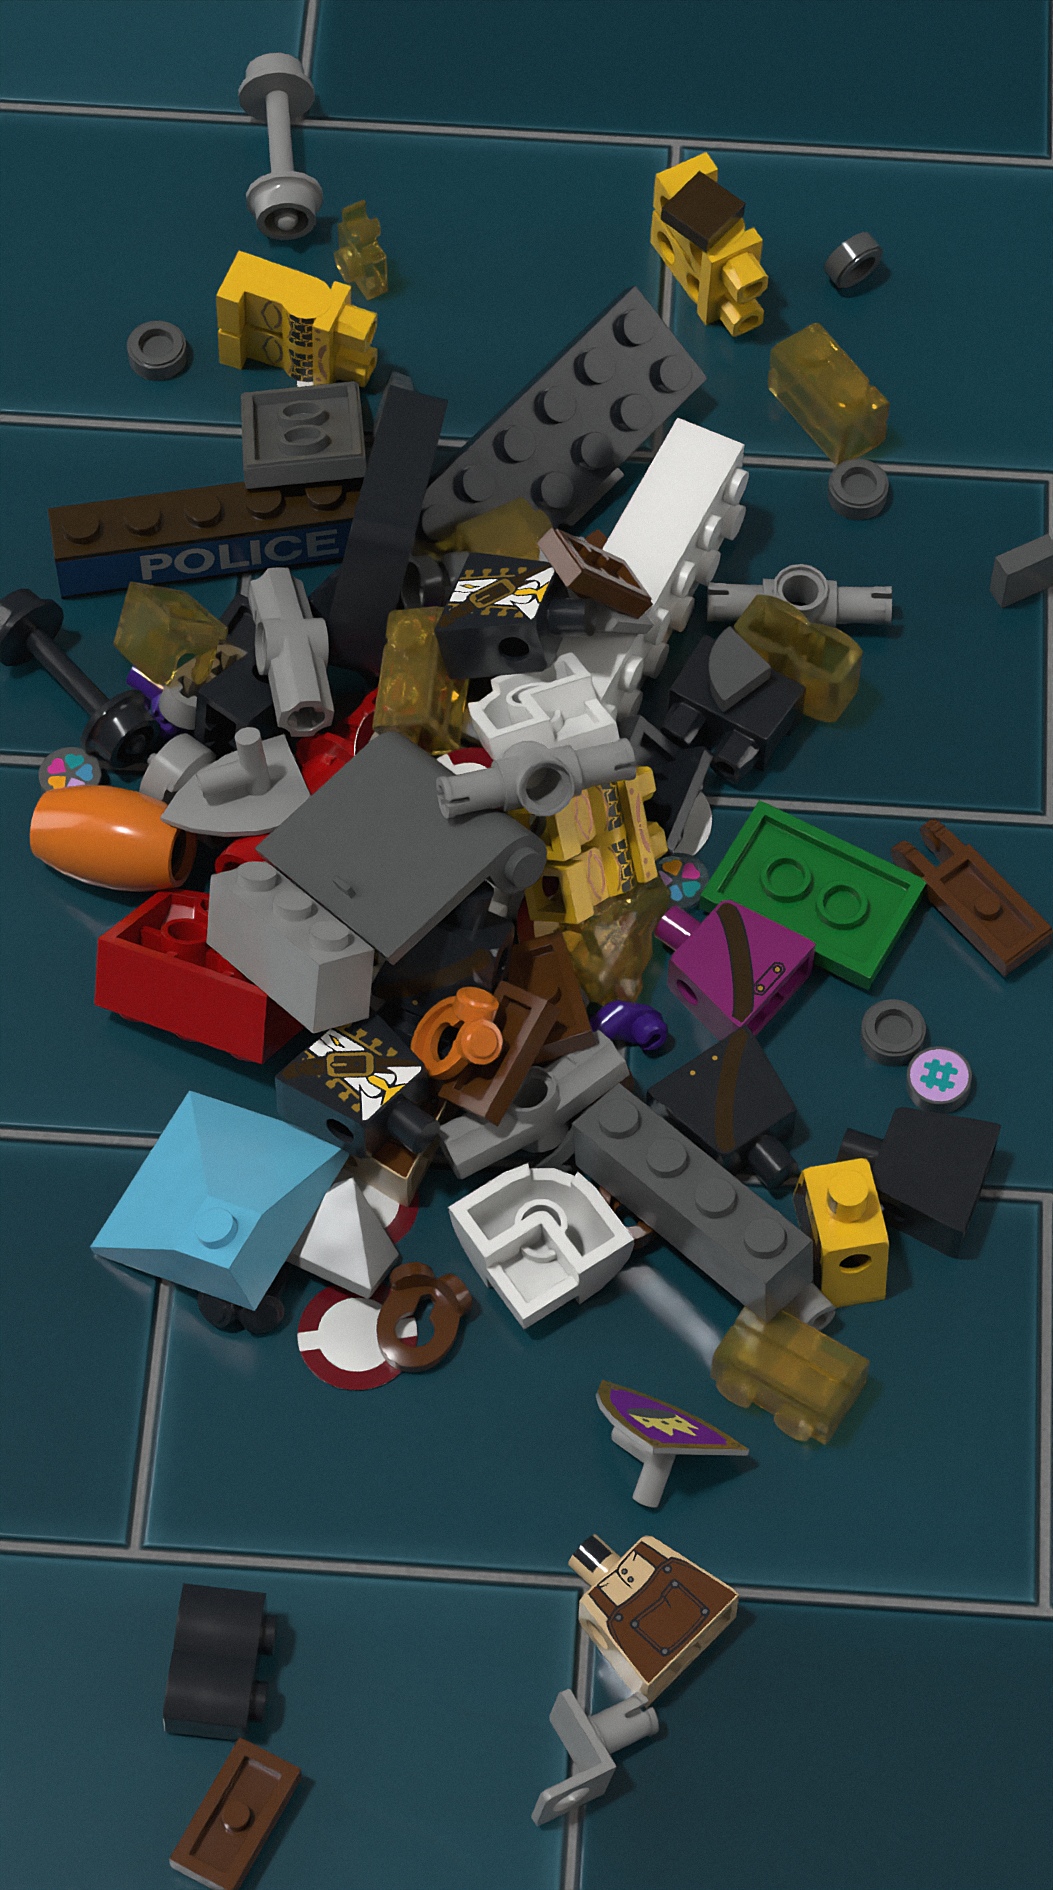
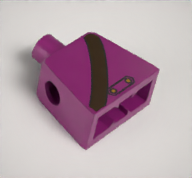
(733, 965)

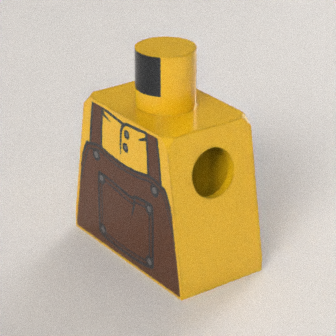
(844, 1218)

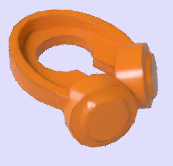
(476, 1042)

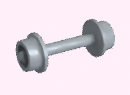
(284, 199)

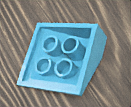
(221, 1200)

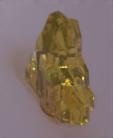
(617, 942)

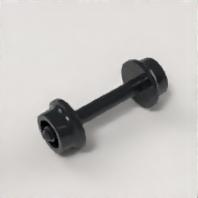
(119, 726)

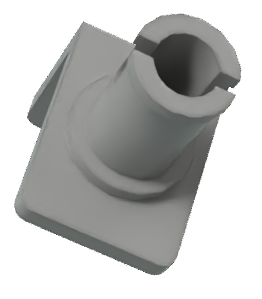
(590, 1745)

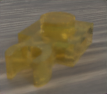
(359, 253)

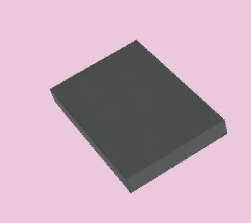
(302, 435)

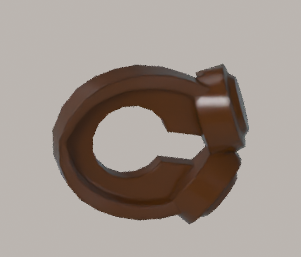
(409, 1286)

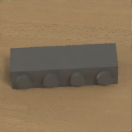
(693, 1202)

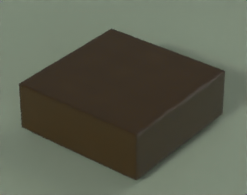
(703, 211)

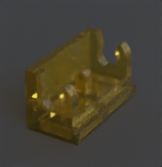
(163, 626)

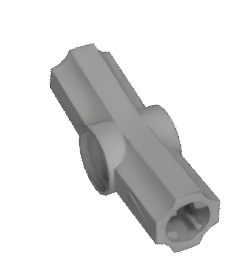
(292, 652)
(538, 1111)

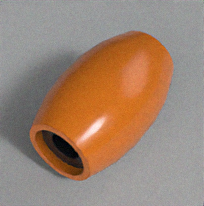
(111, 838)

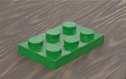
(818, 888)

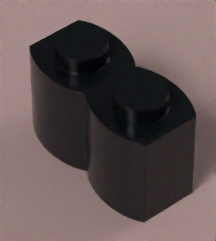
(217, 1662)

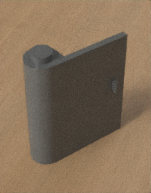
(385, 854)

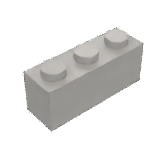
(290, 946)

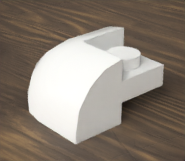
(543, 707)
(541, 1239)

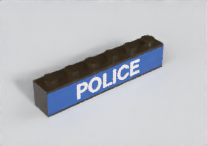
(199, 534)

